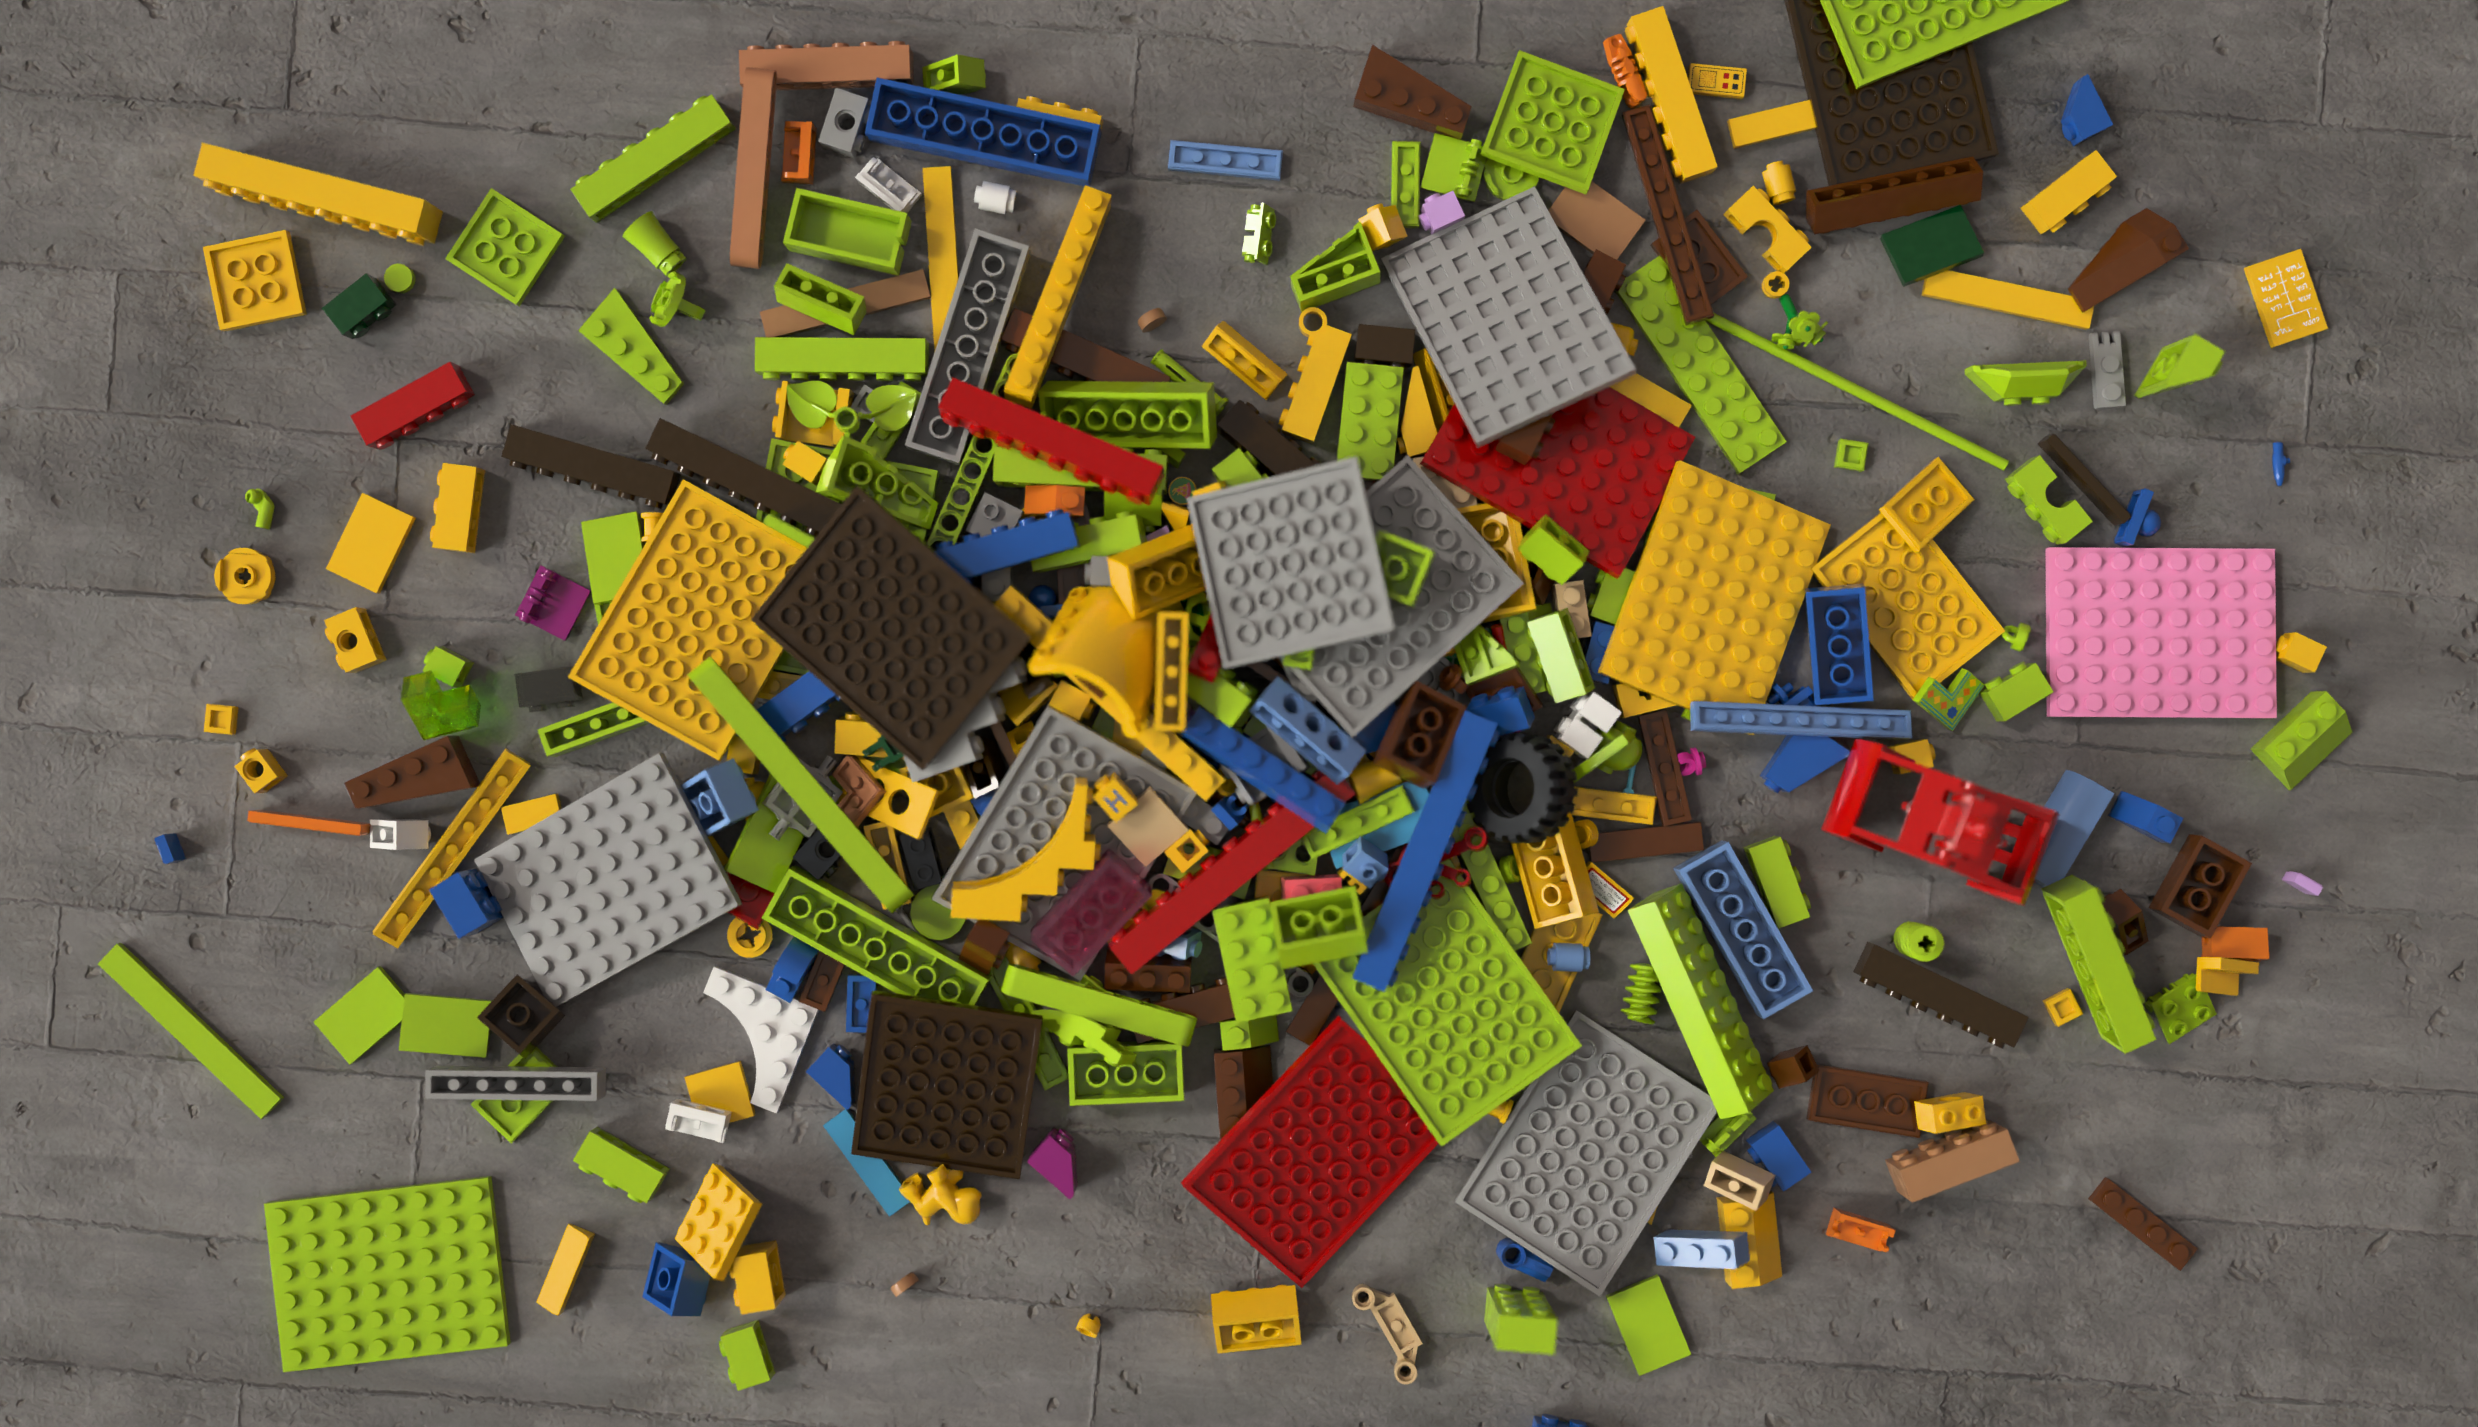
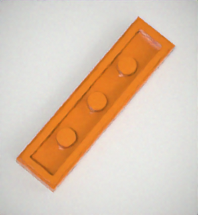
(308, 822)

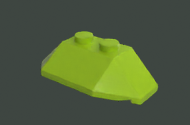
(2025, 380)

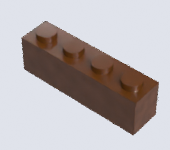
(1207, 1004)

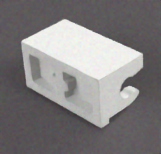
(888, 186)
(698, 1120)

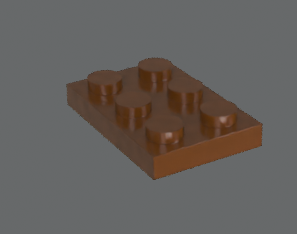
(1716, 263)

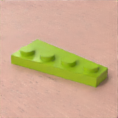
(623, 339)

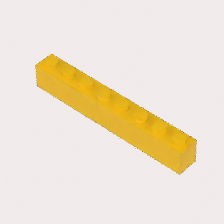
(1058, 297)

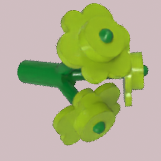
(1802, 325)

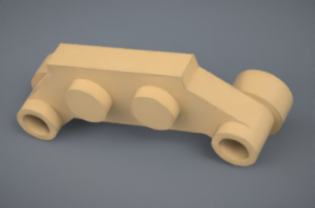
(1395, 1326)

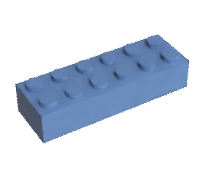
(1743, 929)

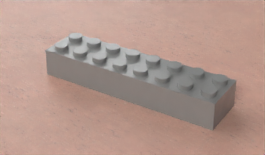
(969, 339)

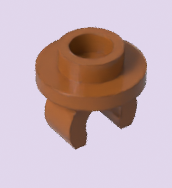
(1451, 678)

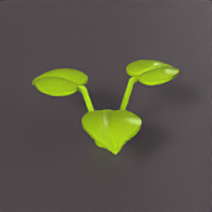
(815, 400)

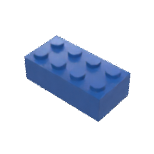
(1839, 644)

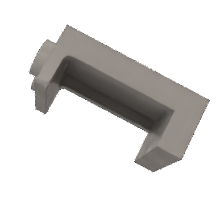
(1278, 748)

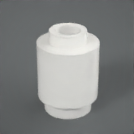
(995, 197)

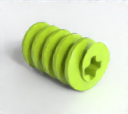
(1918, 941)
(1642, 994)

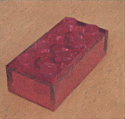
(1091, 912)

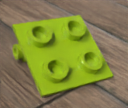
(1454, 167)
(2180, 1007)

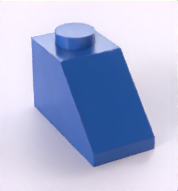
(2084, 113)
(2146, 817)
(836, 1074)

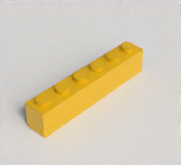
(1671, 95)

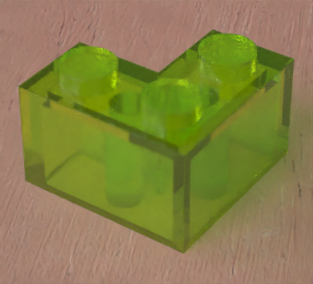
(439, 711)

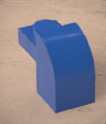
(791, 969)

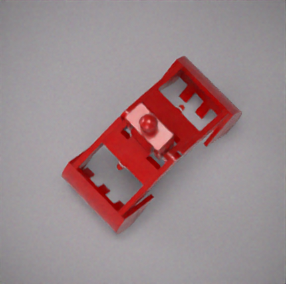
(1969, 828)

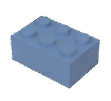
(720, 797)

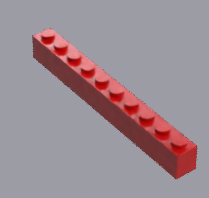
(1215, 880)

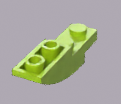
(1087, 1032)

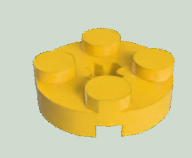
(261, 572)

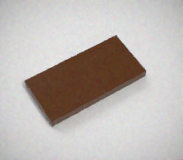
(1866, 1100)

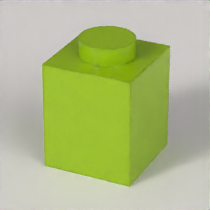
(447, 666)

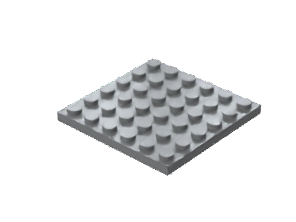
(1291, 563)

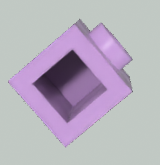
(1440, 212)

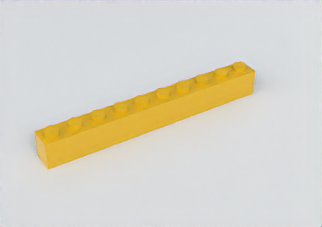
(1164, 744)

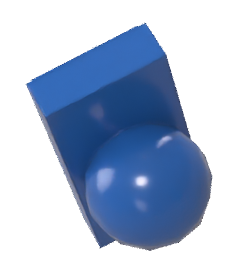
(2142, 520)
(1045, 600)

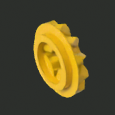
(744, 946)

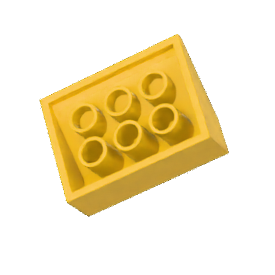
(1504, 537)

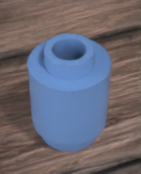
(1568, 957)

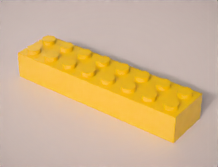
(318, 194)

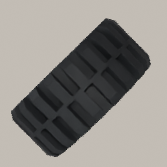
(1552, 790)

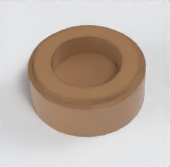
(1151, 320)
(903, 1284)

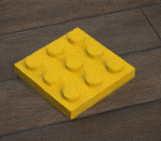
(254, 280)
(718, 1221)

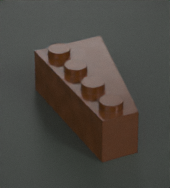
(1408, 97)
(419, 774)

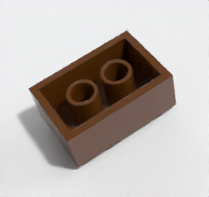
(1419, 735)
(2200, 885)

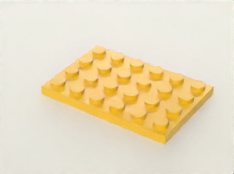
(1917, 603)

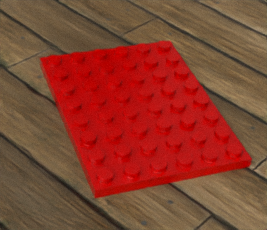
(1593, 477)
(1314, 1154)

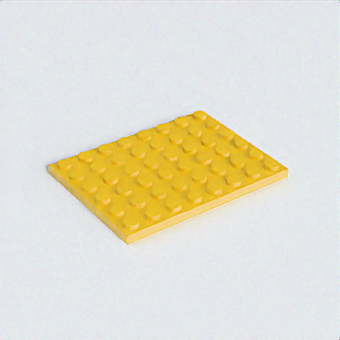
(1713, 593)
(685, 602)

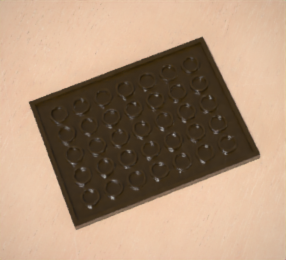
(1896, 123)
(891, 628)

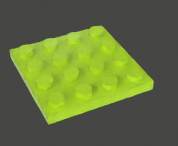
(1552, 122)

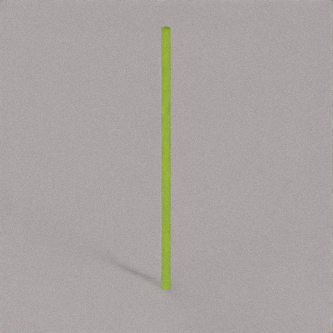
(1859, 391)

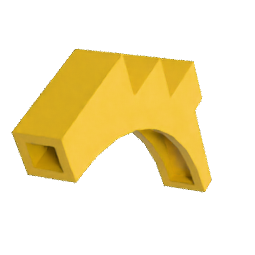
(1069, 848)

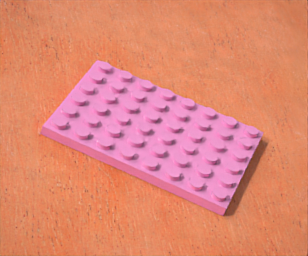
(2161, 632)

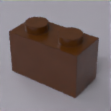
(985, 946)

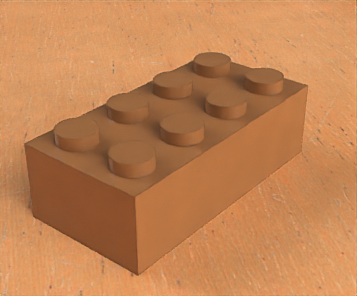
(1951, 1160)

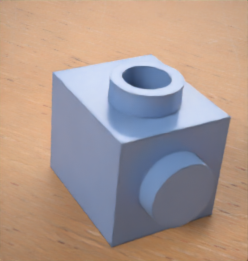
(1365, 862)

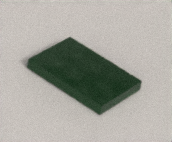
(1932, 245)

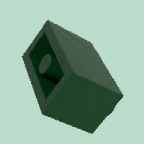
(359, 307)

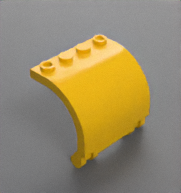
(1105, 646)

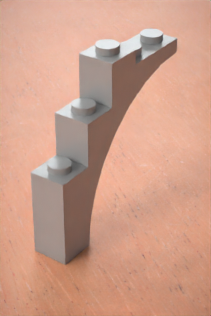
(965, 745)

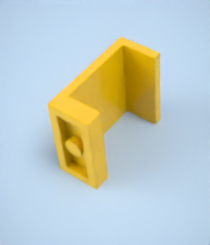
(790, 429)

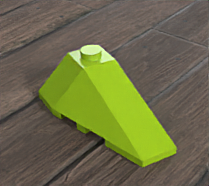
(860, 465)

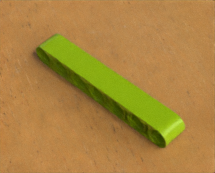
(1099, 1004)

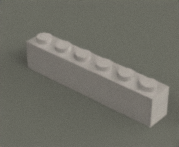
(515, 1083)

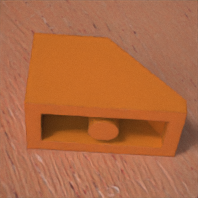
(1047, 498)

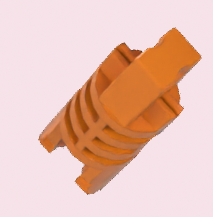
(1625, 71)

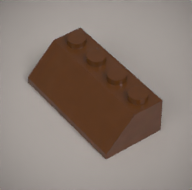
(1240, 1082)

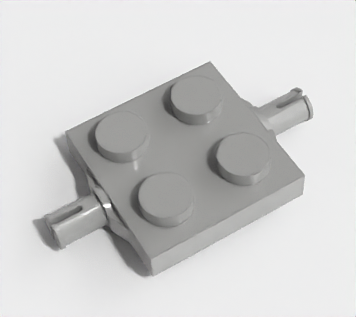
(789, 811)

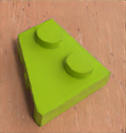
(1482, 656)

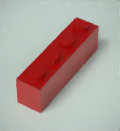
(412, 406)

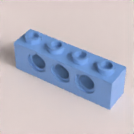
(1293, 729)

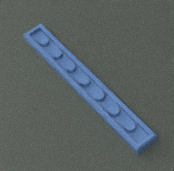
(1800, 720)

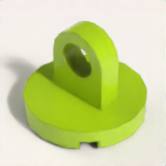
(669, 300)

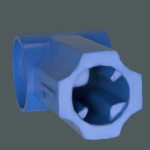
(1524, 1260)

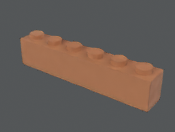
(831, 66)

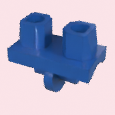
(1800, 697)

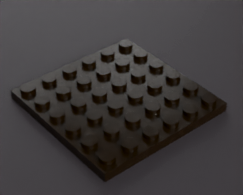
(946, 1084)

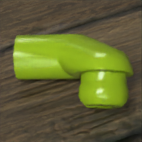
(263, 504)

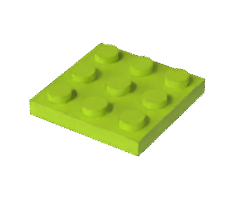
(505, 247)

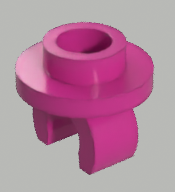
(1694, 761)

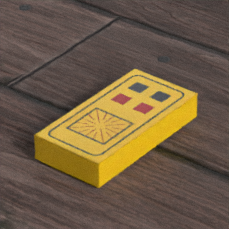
(1717, 81)

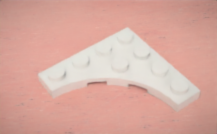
(774, 1028)

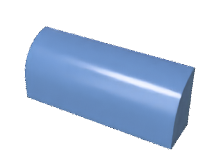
(2080, 808)

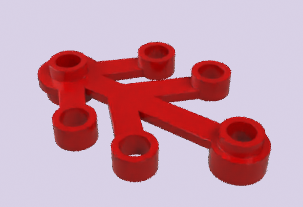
(1448, 872)

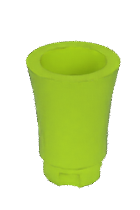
(654, 243)

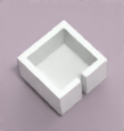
(1579, 728)

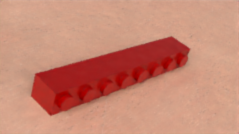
(1051, 442)

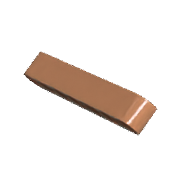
(753, 167)

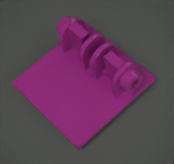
(552, 603)

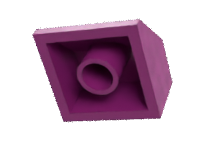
(1057, 1161)

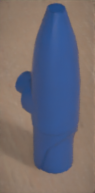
(2279, 462)

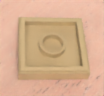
(1148, 827)

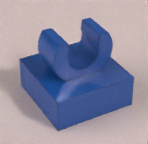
(1229, 811)

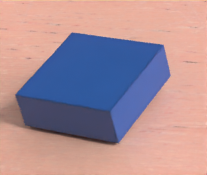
(170, 848)

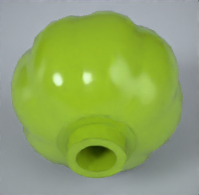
(1626, 757)

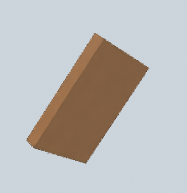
(1595, 220)

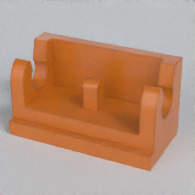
(799, 152)
(2237, 943)
(1859, 1230)

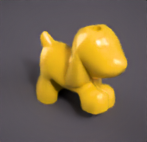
(960, 1203)

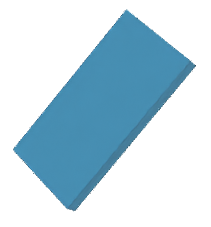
(1394, 833)

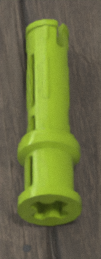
(1163, 361)

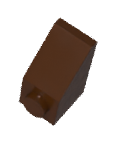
(2127, 919)

